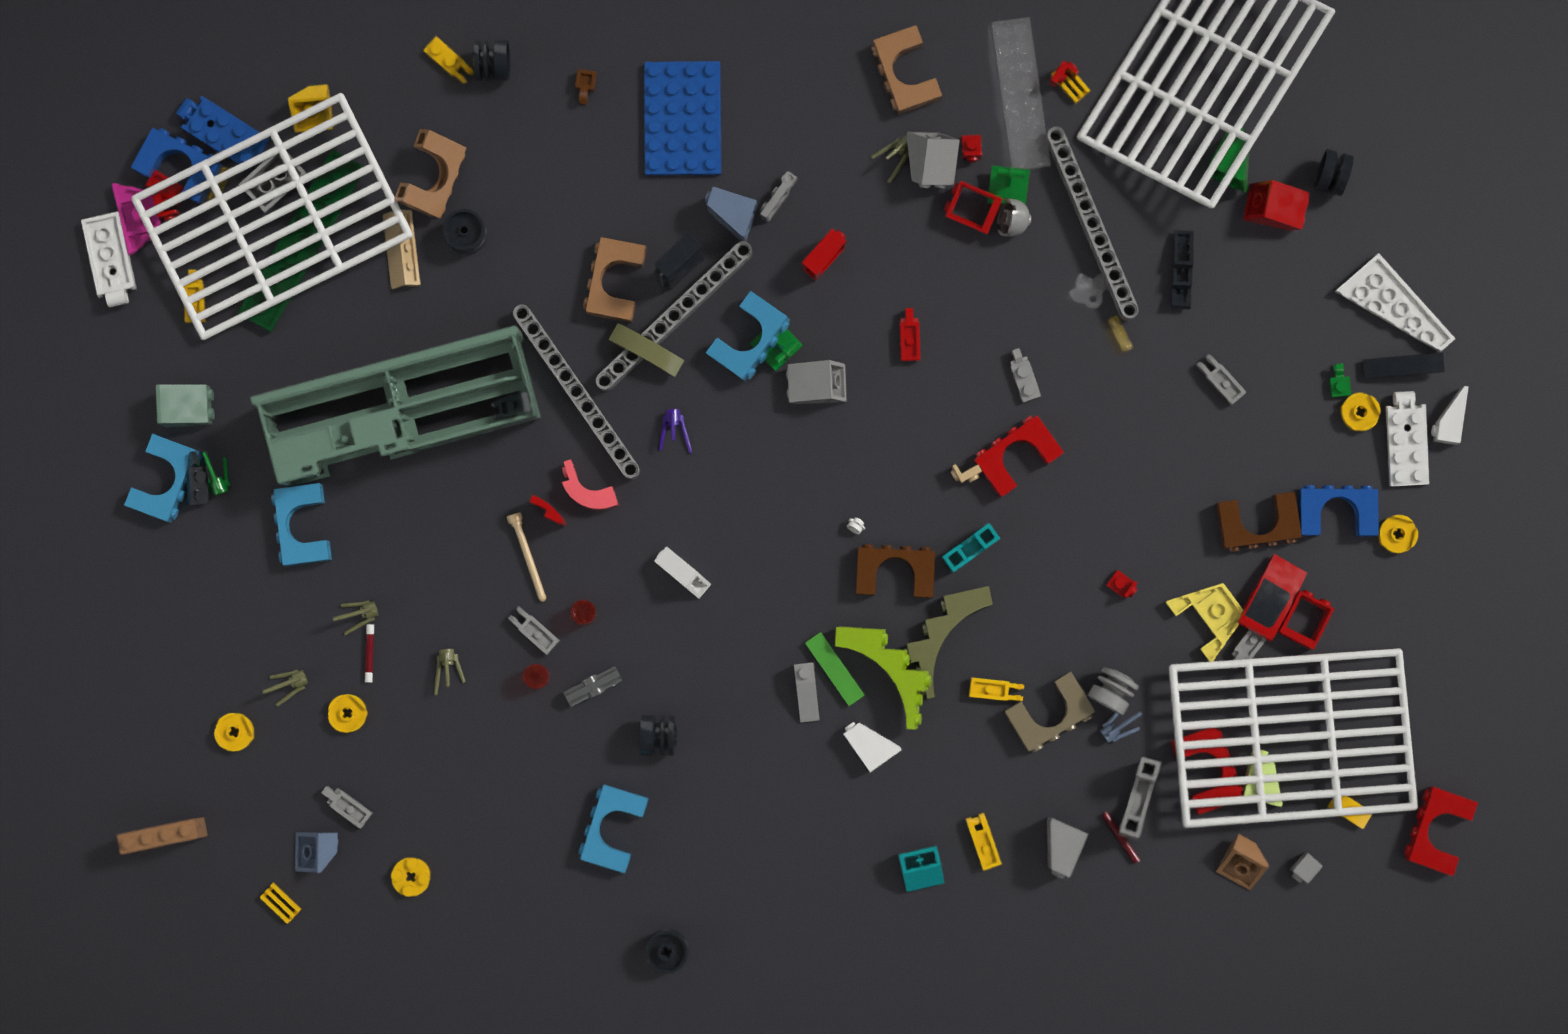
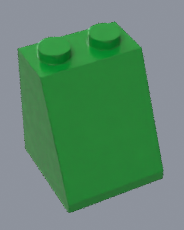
(1240, 178)

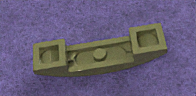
(646, 349)

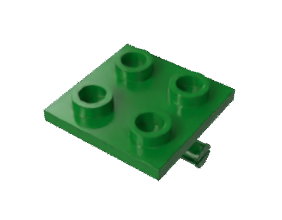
(1009, 183)
(782, 351)

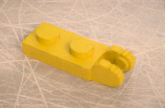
(447, 59)
(993, 689)

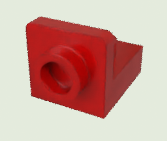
(1060, 75)
(971, 147)
(164, 215)
(1122, 585)

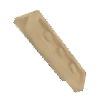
(402, 257)

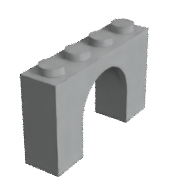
(1139, 799)

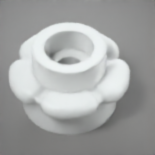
(856, 525)

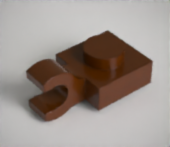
(585, 82)

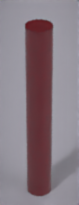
(1123, 841)

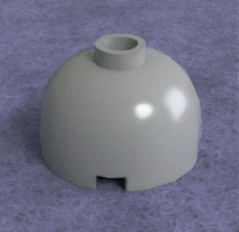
(1013, 218)

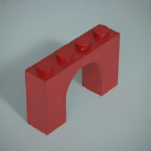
(1033, 433)
(1225, 771)
(1420, 848)

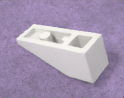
(1450, 423)

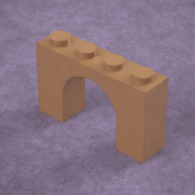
(904, 96)
(449, 157)
(610, 253)
(162, 835)

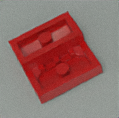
(551, 513)

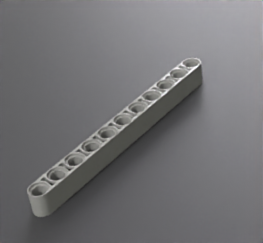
(1091, 214)
(678, 307)
(573, 383)

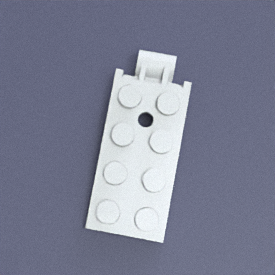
(107, 251)
(1407, 449)

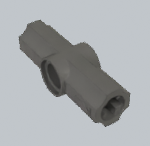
(592, 686)

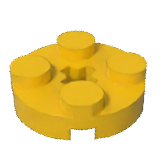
(1371, 413)
(1406, 527)
(347, 702)
(223, 730)
(407, 887)

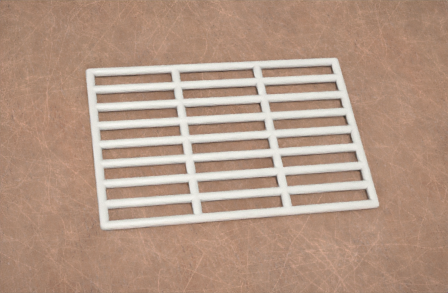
(1185, 106)
(237, 233)
(1257, 759)

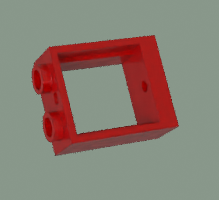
(991, 214)
(824, 254)
(1299, 638)

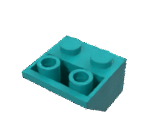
(921, 868)

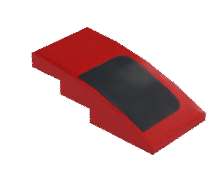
(1272, 597)

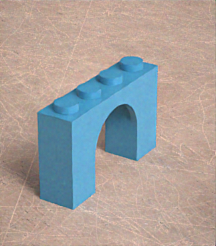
(744, 362)
(287, 502)
(166, 504)
(595, 849)

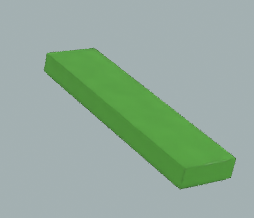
(834, 669)

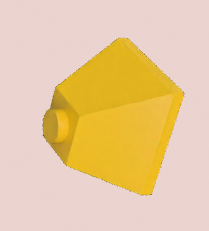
(305, 99)

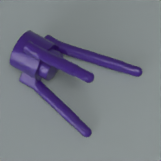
(673, 419)

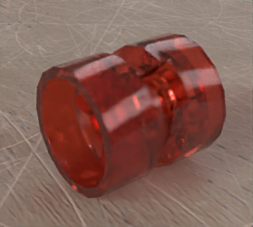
(583, 612)
(536, 676)

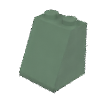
(184, 405)

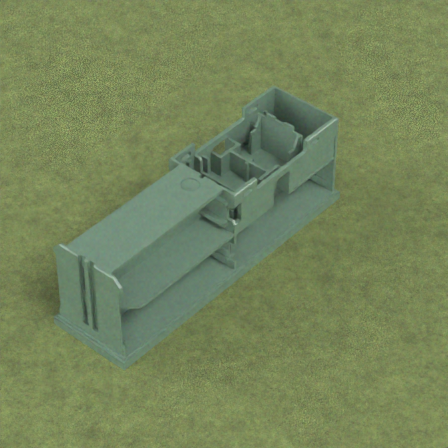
(306, 450)

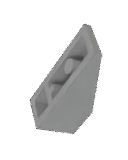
(806, 692)

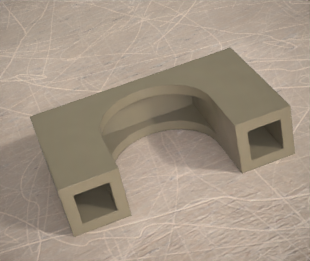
(1076, 706)

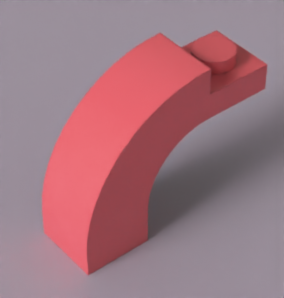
(595, 500)

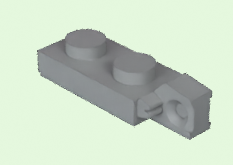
(778, 196)
(1024, 377)
(1248, 646)
(347, 806)

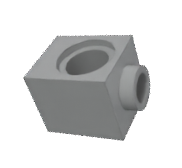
(1305, 868)

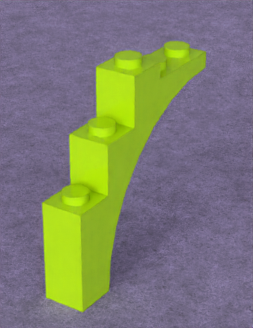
(893, 661)

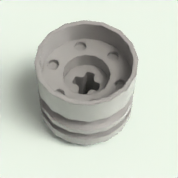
(1113, 690)

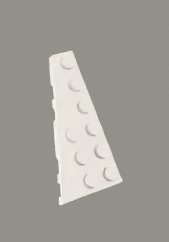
(1390, 298)

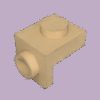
(970, 475)

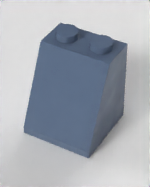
(732, 211)

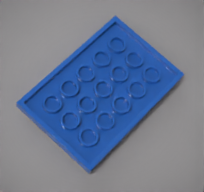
(682, 118)

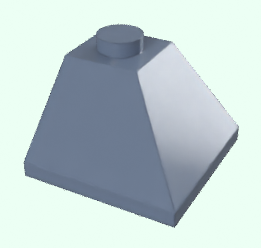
(314, 850)

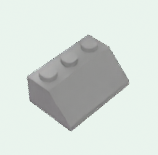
(272, 183)

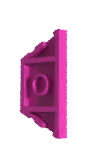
(132, 225)

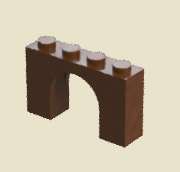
(1235, 535)
(921, 562)

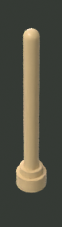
(516, 521)

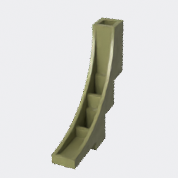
(957, 608)

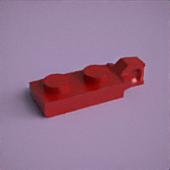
(910, 337)

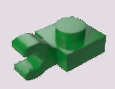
(1339, 385)

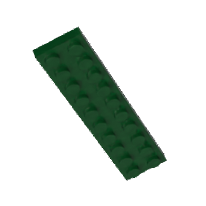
(269, 318)

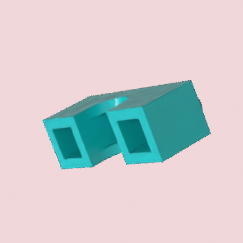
(970, 548)

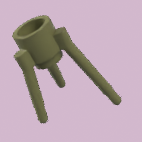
(901, 147)
(368, 610)
(447, 657)
(297, 679)

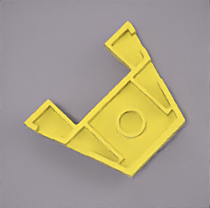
(1217, 610)

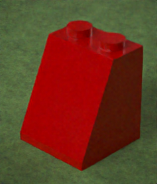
(1276, 205)

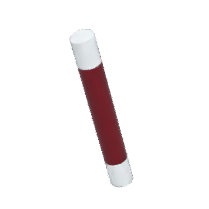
(369, 653)

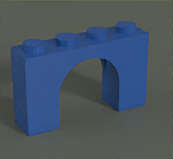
(159, 146)
(1363, 501)

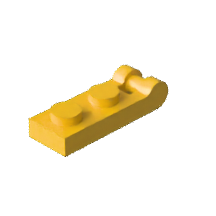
(983, 842)

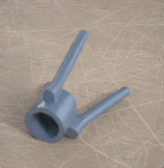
(1111, 732)

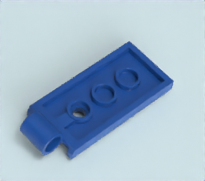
(225, 132)

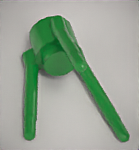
(217, 485)

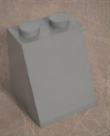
(932, 158)
(816, 382)
(1063, 847)

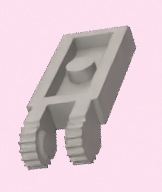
(1222, 380)
(535, 631)

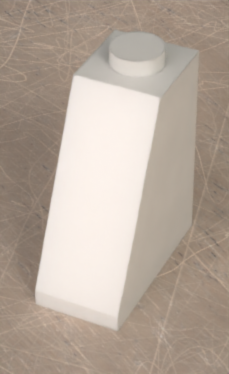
(682, 572)
(869, 745)

